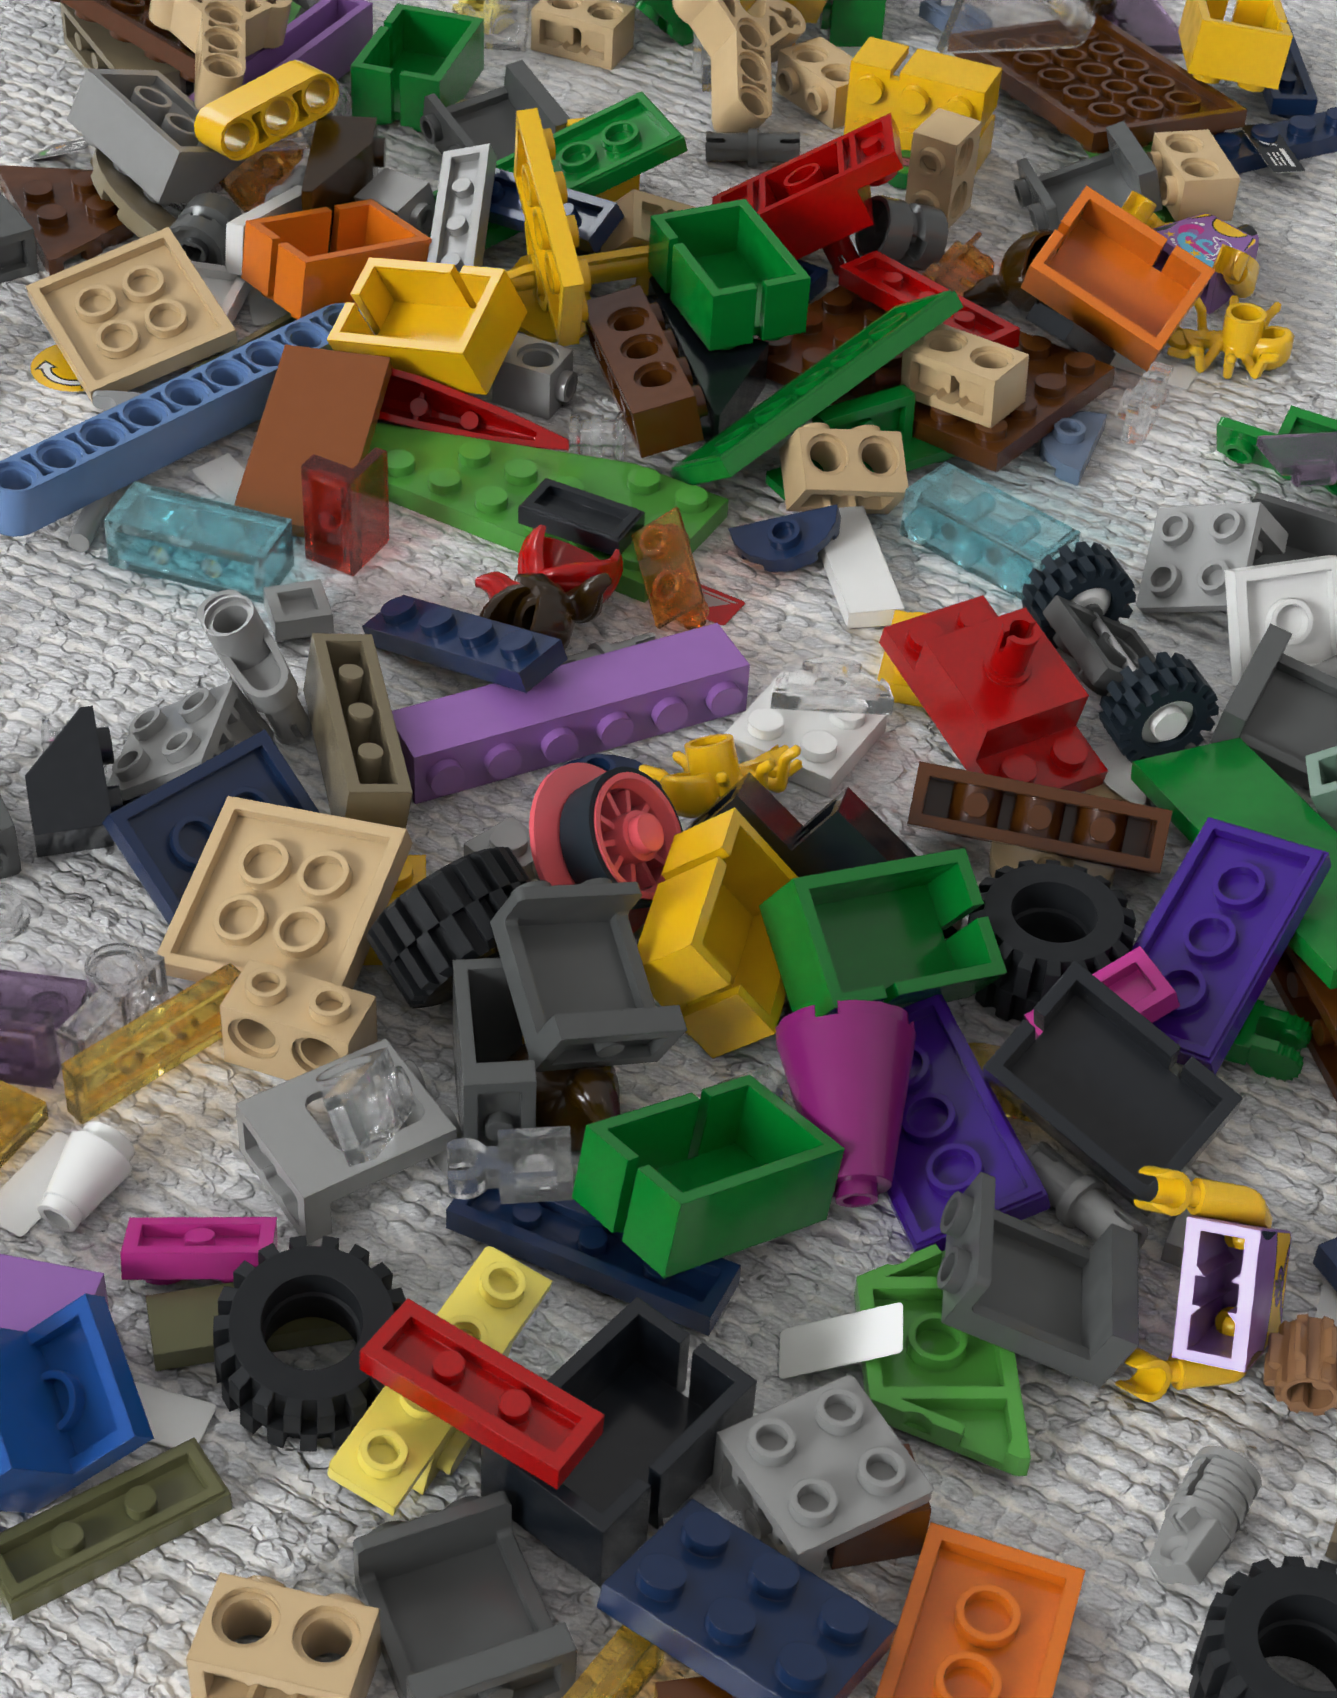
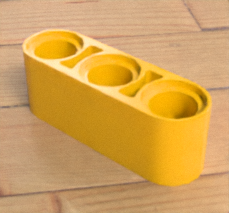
(291, 95)

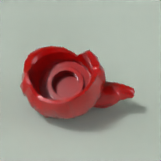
(558, 561)

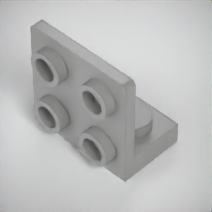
(1195, 547)
(182, 736)
(816, 1472)

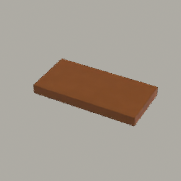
(317, 406)

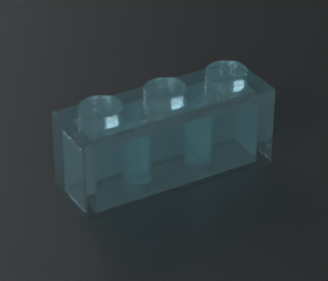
(982, 527)
(198, 541)

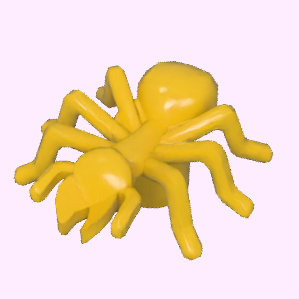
(1243, 337)
(714, 769)

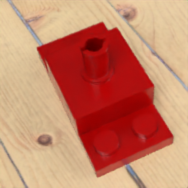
(825, 192)
(997, 693)

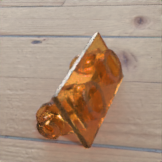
(258, 175)
(961, 266)
(670, 572)

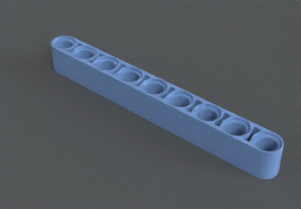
(149, 429)

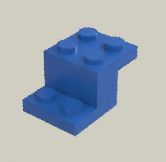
(64, 1405)

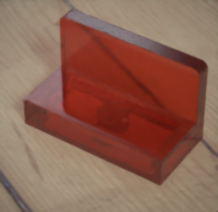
(345, 510)

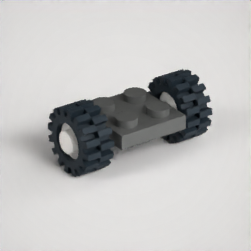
(1154, 701)

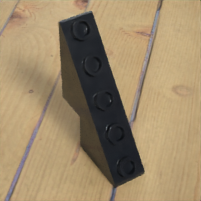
(728, 378)
(835, 839)

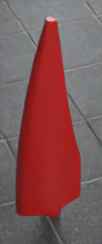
(438, 408)

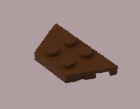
(63, 212)

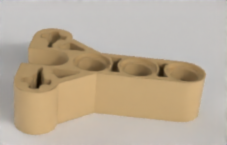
(222, 37)
(741, 54)

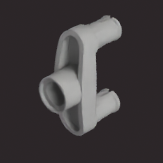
(254, 661)

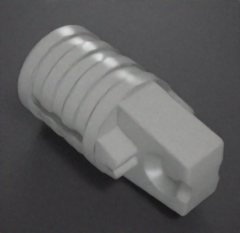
(1204, 1515)

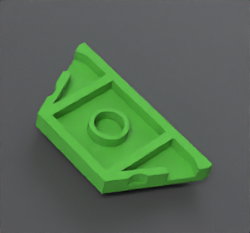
(943, 1380)

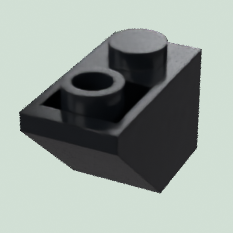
(70, 789)

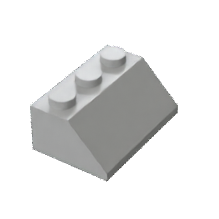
(147, 133)

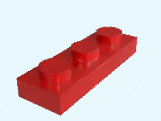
(482, 1393)

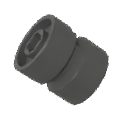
(203, 227)
(905, 232)

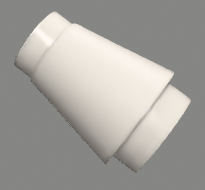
(86, 1174)

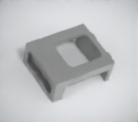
(303, 1164)

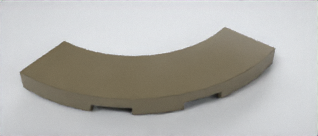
(135, 209)

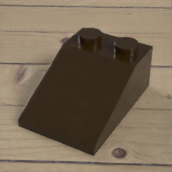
(341, 161)

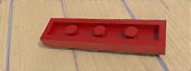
(890, 283)

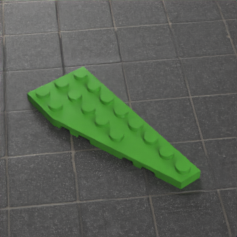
(484, 482)

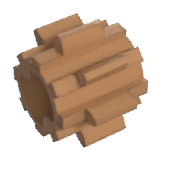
(1303, 1364)

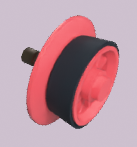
(602, 826)

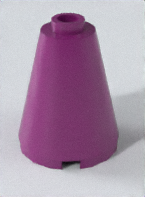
(852, 1084)

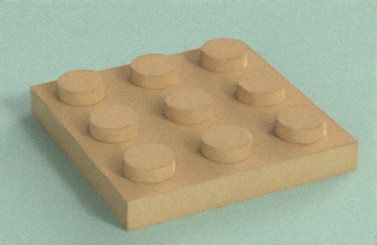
(132, 314)
(285, 893)

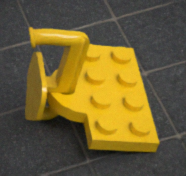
(551, 275)

